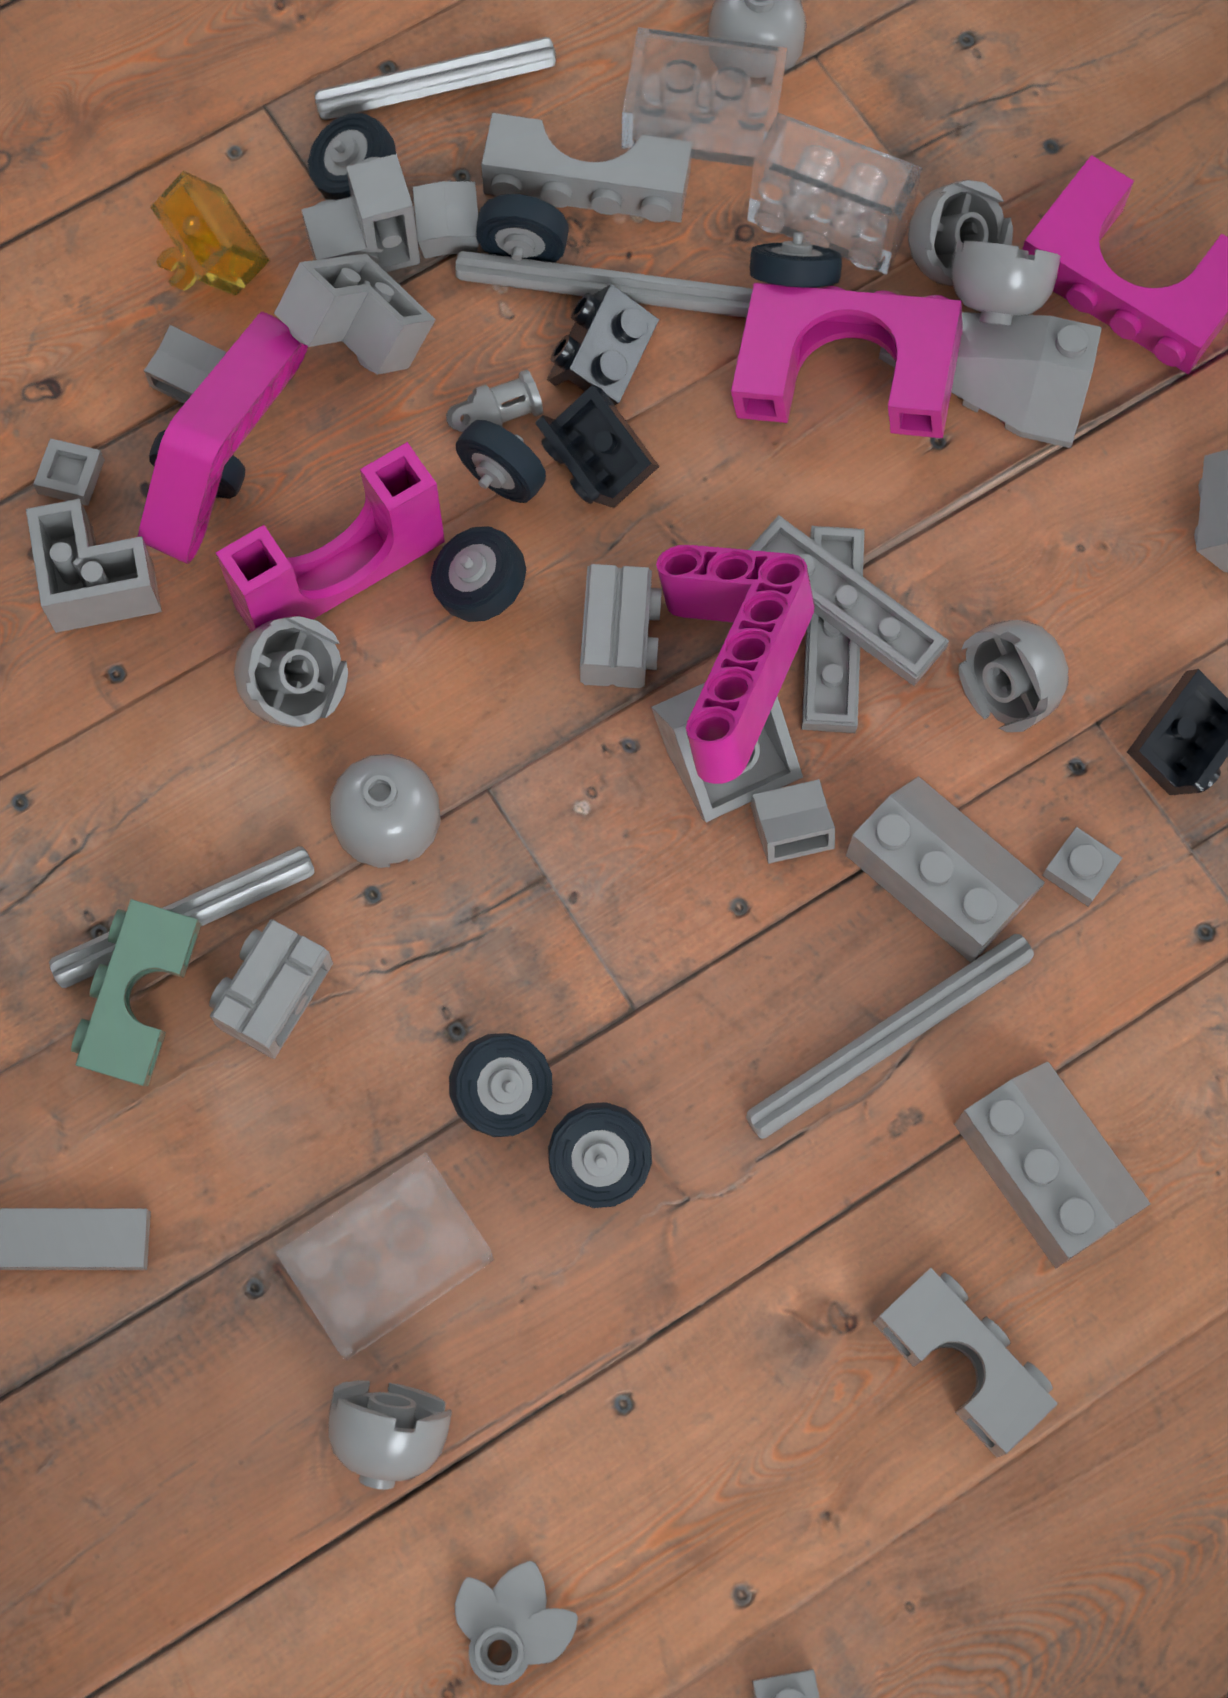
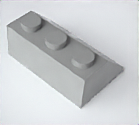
(943, 867)
(1050, 1163)

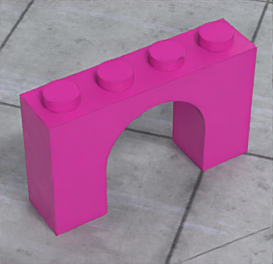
(1168, 321)
(793, 322)
(392, 530)

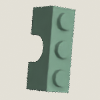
(145, 942)

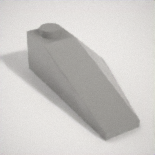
(1026, 373)

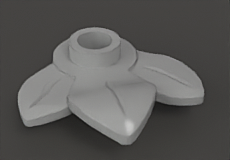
(517, 1615)

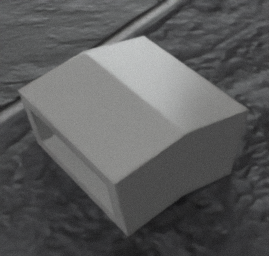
(446, 217)
(181, 364)
(793, 821)

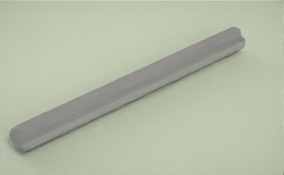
(584, 280)
(889, 1036)

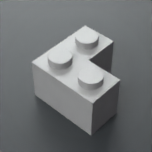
(370, 222)
(355, 304)
(87, 581)

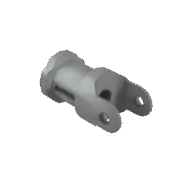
(487, 402)

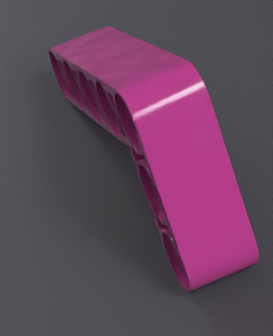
(211, 430)
(770, 608)

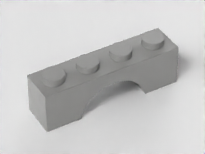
(642, 182)

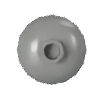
(761, 22)
(953, 214)
(1002, 279)
(290, 671)
(1014, 673)
(384, 810)
(386, 1433)

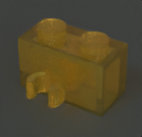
(208, 237)

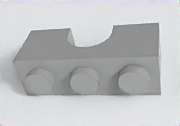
(1007, 1395)

